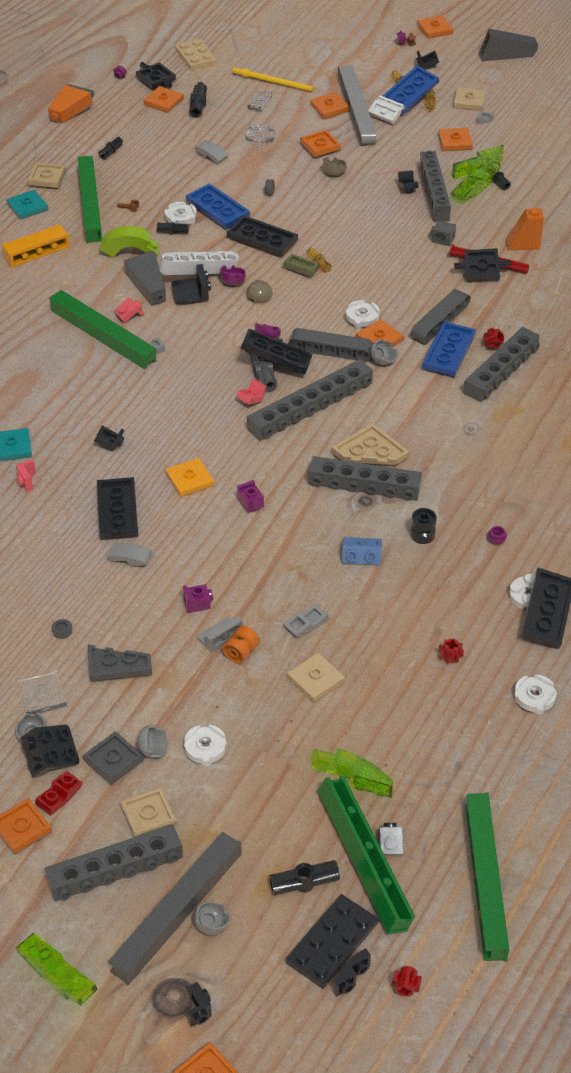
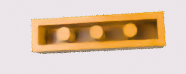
(35, 245)

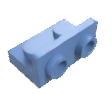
(362, 550)

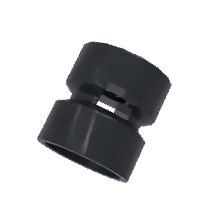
(423, 525)

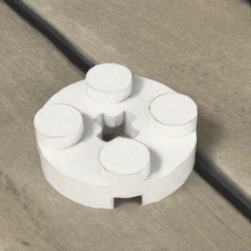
(187, 215)
(369, 314)
(519, 588)
(531, 702)
(209, 754)

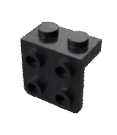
(192, 289)
(49, 749)

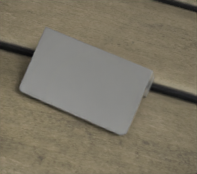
(219, 633)

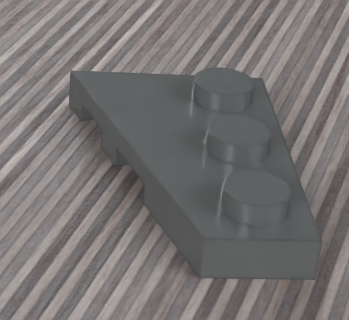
(114, 664)

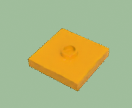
(189, 477)

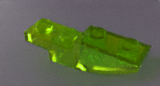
(464, 167)
(478, 181)
(361, 772)
(55, 970)

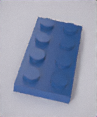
(412, 87)
(217, 205)
(449, 349)

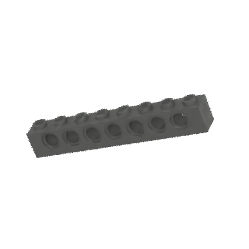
(309, 400)

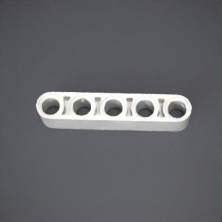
(185, 262)

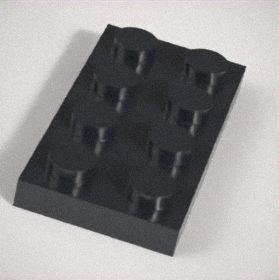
(262, 235)
(276, 351)
(117, 508)
(547, 608)
(332, 941)

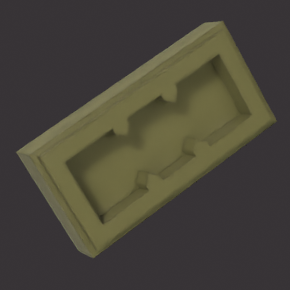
(301, 265)

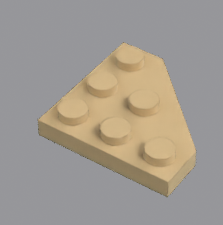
(371, 447)

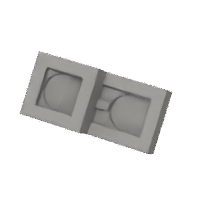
(213, 151)
(134, 554)
(307, 621)

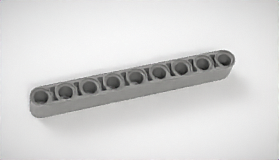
(358, 108)

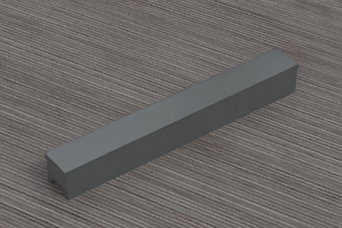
(175, 908)

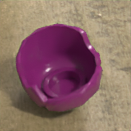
(233, 275)
(271, 331)

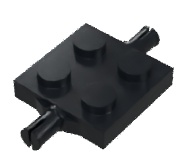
(155, 75)
(482, 265)

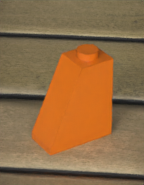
(69, 103)
(527, 231)

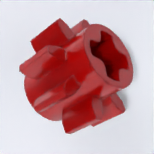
(493, 338)
(451, 650)
(406, 981)

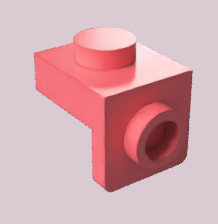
(128, 309)
(253, 394)
(24, 473)

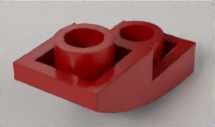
(61, 791)

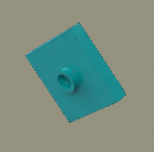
(27, 204)
(15, 444)

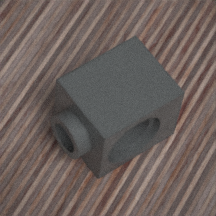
(443, 233)

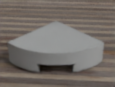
(485, 117)
(156, 342)

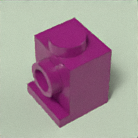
(250, 496)
(197, 598)

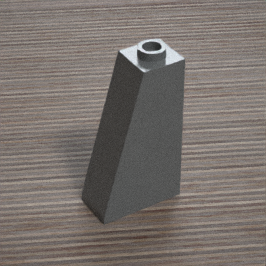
(506, 45)
(145, 275)

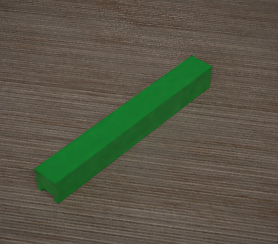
(89, 199)
(102, 329)
(366, 855)
(486, 878)

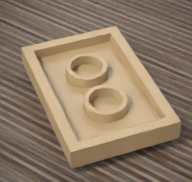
(195, 54)

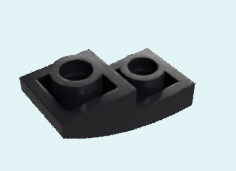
(347, 976)

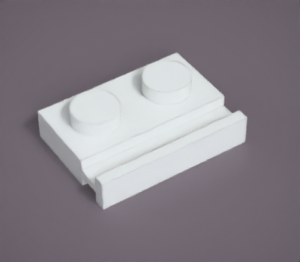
(386, 109)

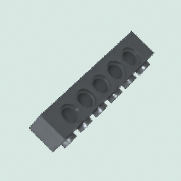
(435, 186)
(501, 364)
(364, 478)
(104, 858)

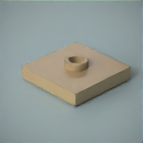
(469, 98)
(46, 175)
(316, 677)
(148, 812)

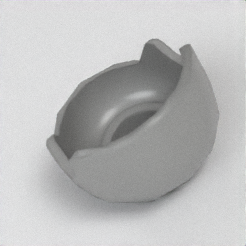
(383, 352)
(29, 722)
(152, 741)
(211, 918)

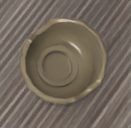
(334, 167)
(259, 291)

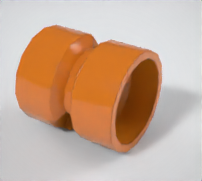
(241, 644)

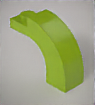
(128, 237)

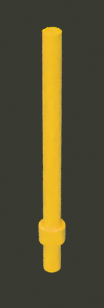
(248, 73)

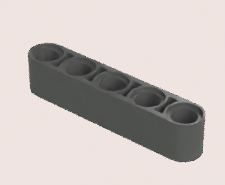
(445, 311)
(331, 344)

